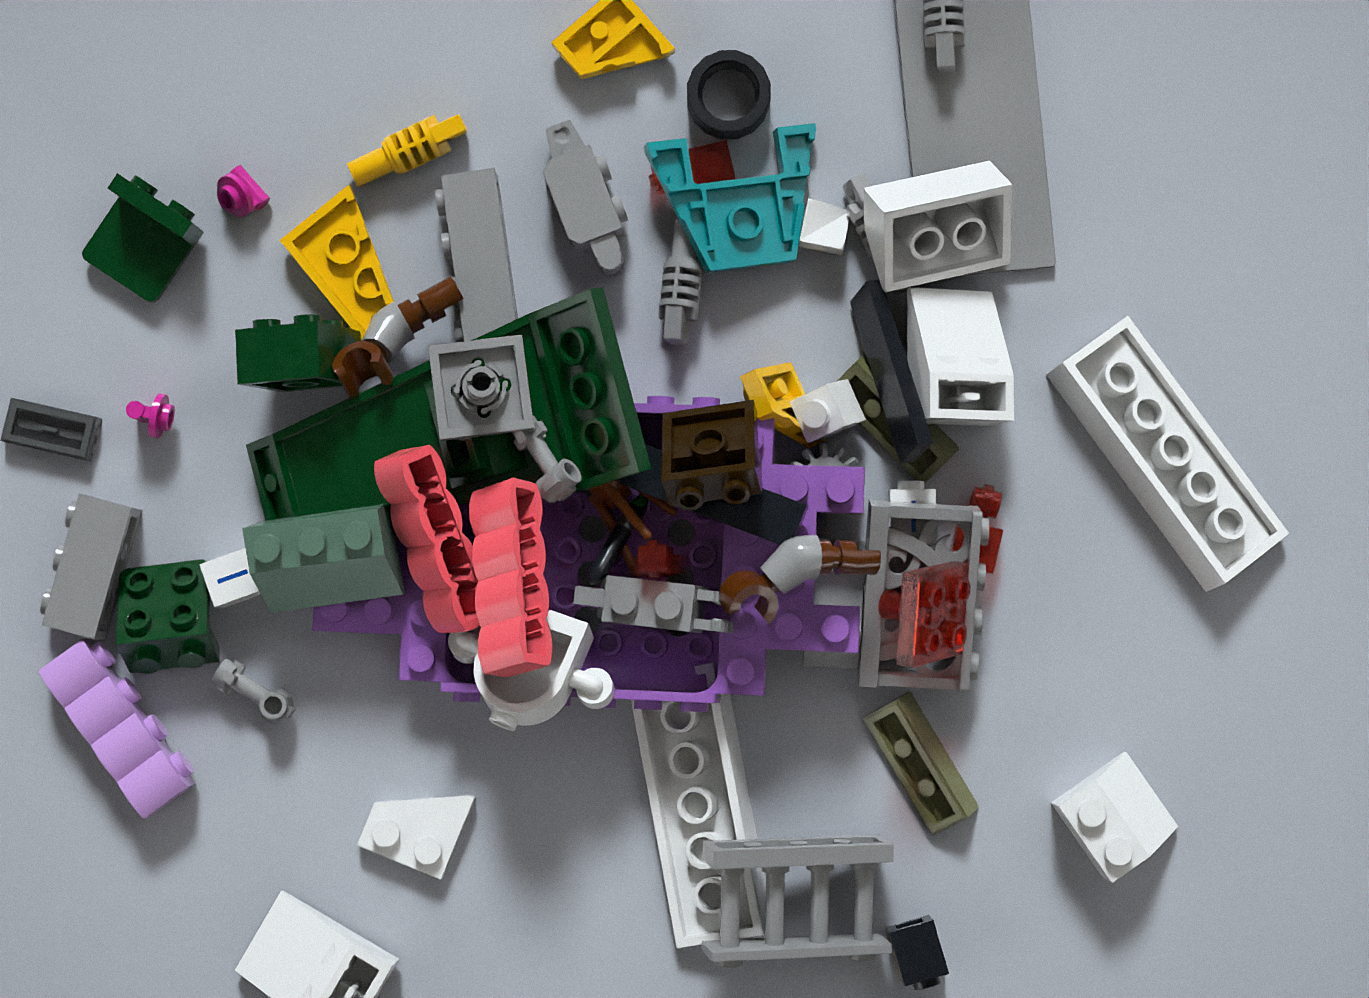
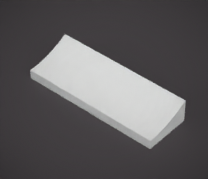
(1167, 455)
(696, 797)

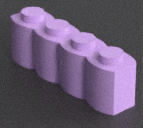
(116, 726)

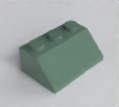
(324, 558)

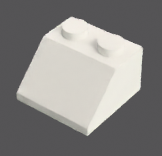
(1115, 817)

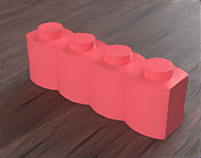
(431, 529)
(510, 578)

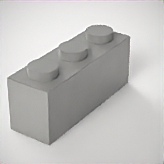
(90, 566)

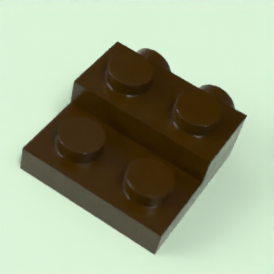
(711, 455)

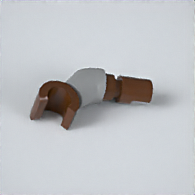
(388, 333)
(790, 565)

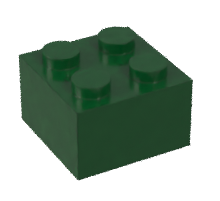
(291, 354)

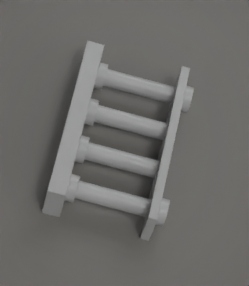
(774, 858)

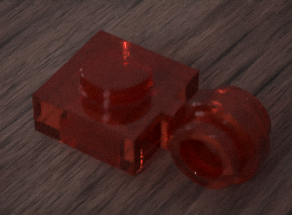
(708, 165)
(989, 503)
(658, 560)

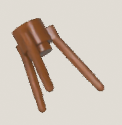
(615, 496)

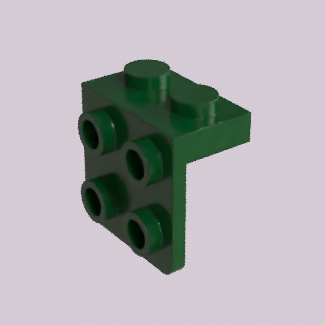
(142, 239)
(165, 618)

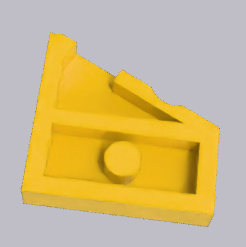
(611, 39)
(772, 391)

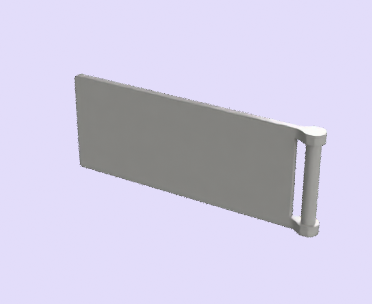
(982, 113)

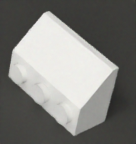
(939, 225)

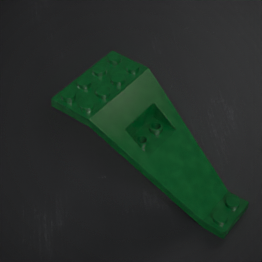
(573, 387)

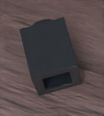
(918, 952)

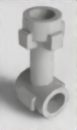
(558, 478)
(271, 704)

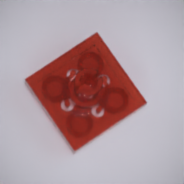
(929, 613)

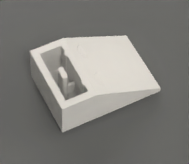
(959, 357)
(312, 956)

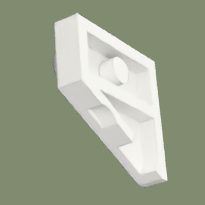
(417, 831)

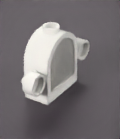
(544, 691)

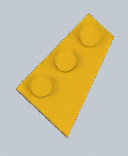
(341, 259)

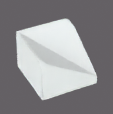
(824, 227)

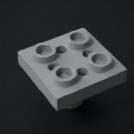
(481, 387)

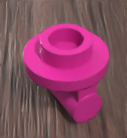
(240, 193)
(159, 416)

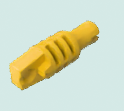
(408, 149)

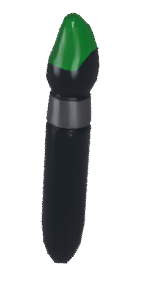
(616, 542)

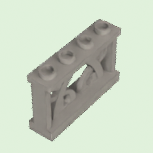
(877, 642)

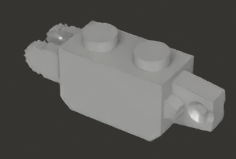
(582, 198)
(652, 604)

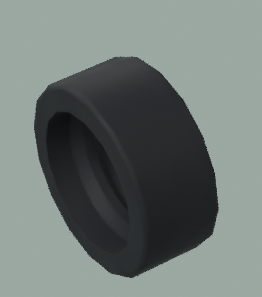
(752, 70)

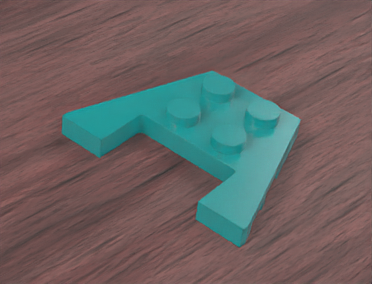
(739, 219)

